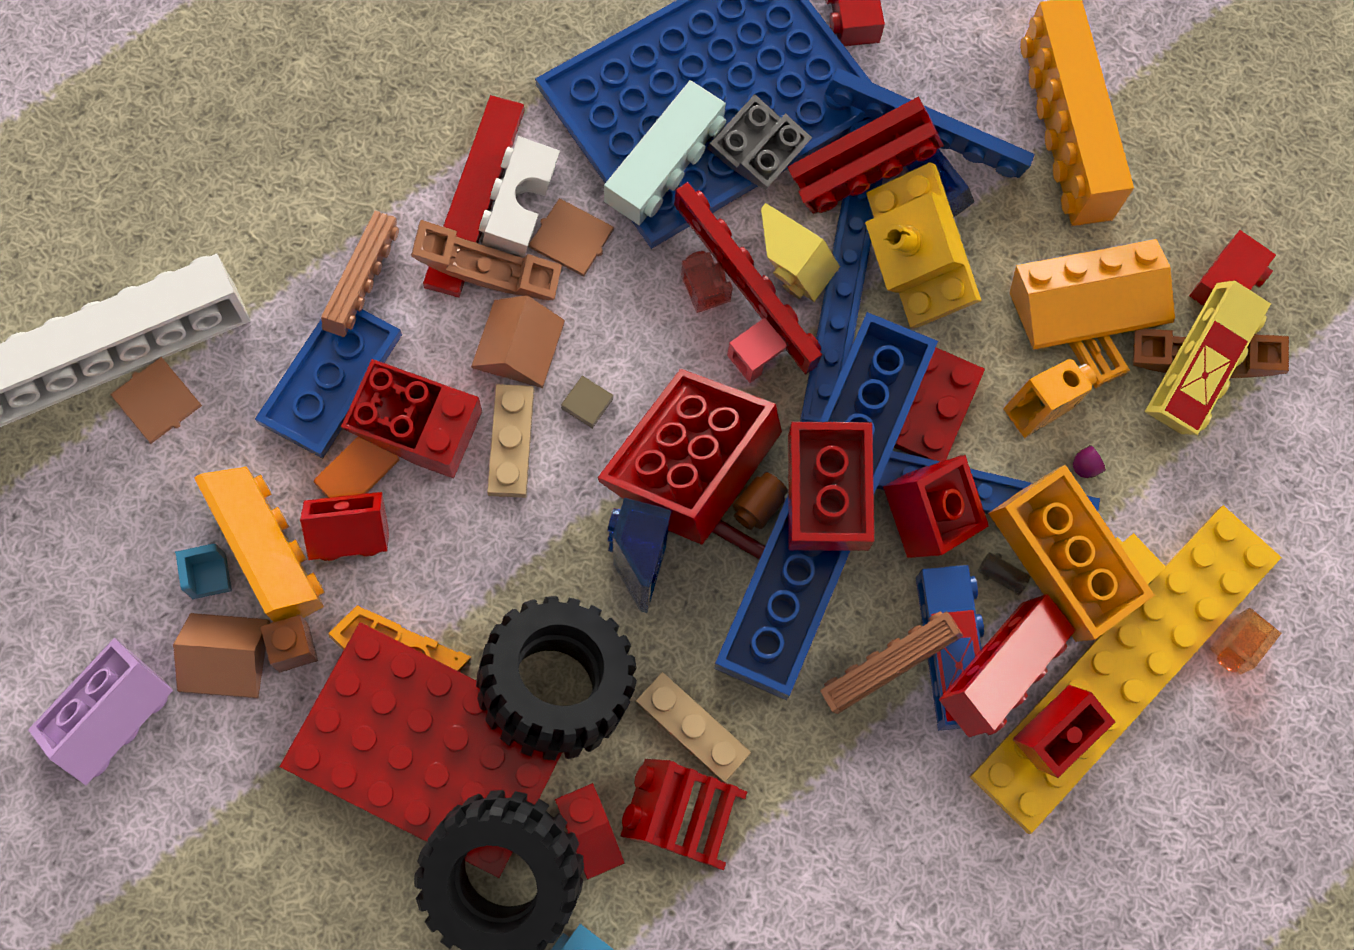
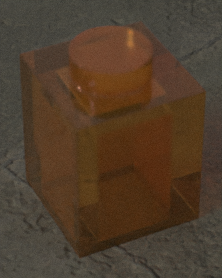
(1244, 642)

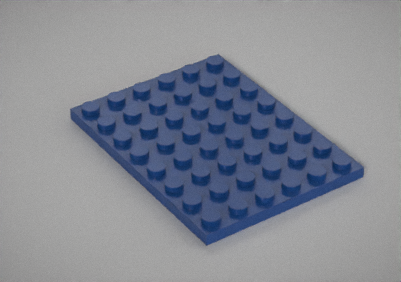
(726, 47)

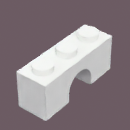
(528, 170)

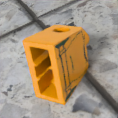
(1057, 388)

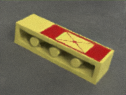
(1208, 358)

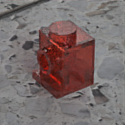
(705, 281)

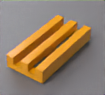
(1084, 358)

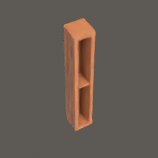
(359, 274)
(891, 662)

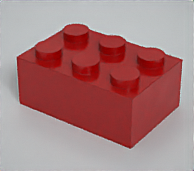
(830, 486)

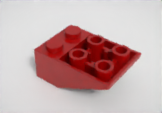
(413, 417)

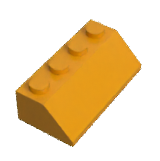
(1094, 294)
(260, 543)
(1072, 553)

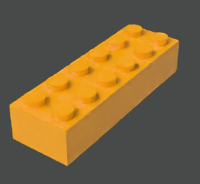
(1076, 112)

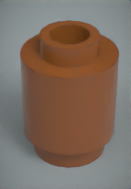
(760, 501)

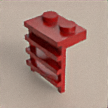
(660, 807)

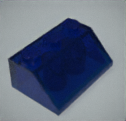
(638, 546)

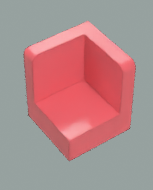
(755, 348)

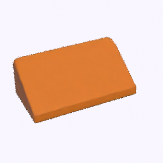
(355, 469)

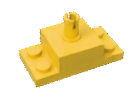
(920, 246)

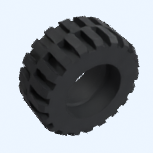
(566, 630)
(532, 834)

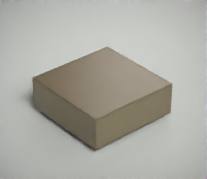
(587, 401)

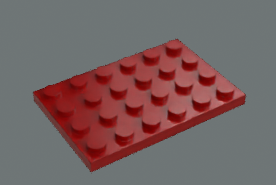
(409, 741)

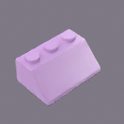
(100, 712)

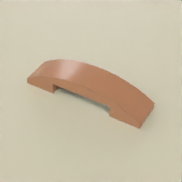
(483, 265)

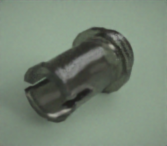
(1003, 573)

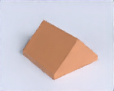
(519, 340)
(220, 655)

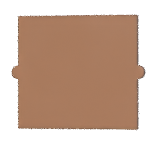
(571, 237)
(156, 400)

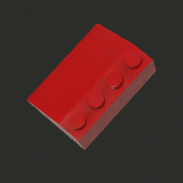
(694, 452)

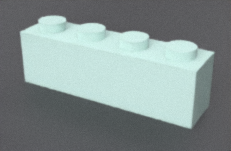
(665, 153)

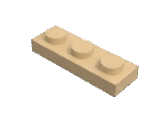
(511, 441)
(693, 727)

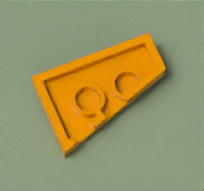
(345, 628)

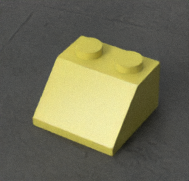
(797, 255)

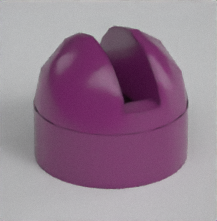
(1088, 463)

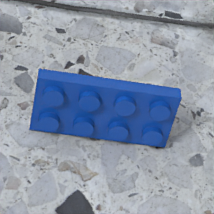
(323, 382)

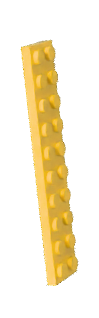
(1136, 658)

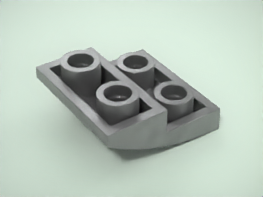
(759, 142)

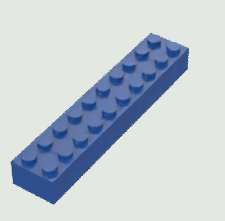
(795, 586)

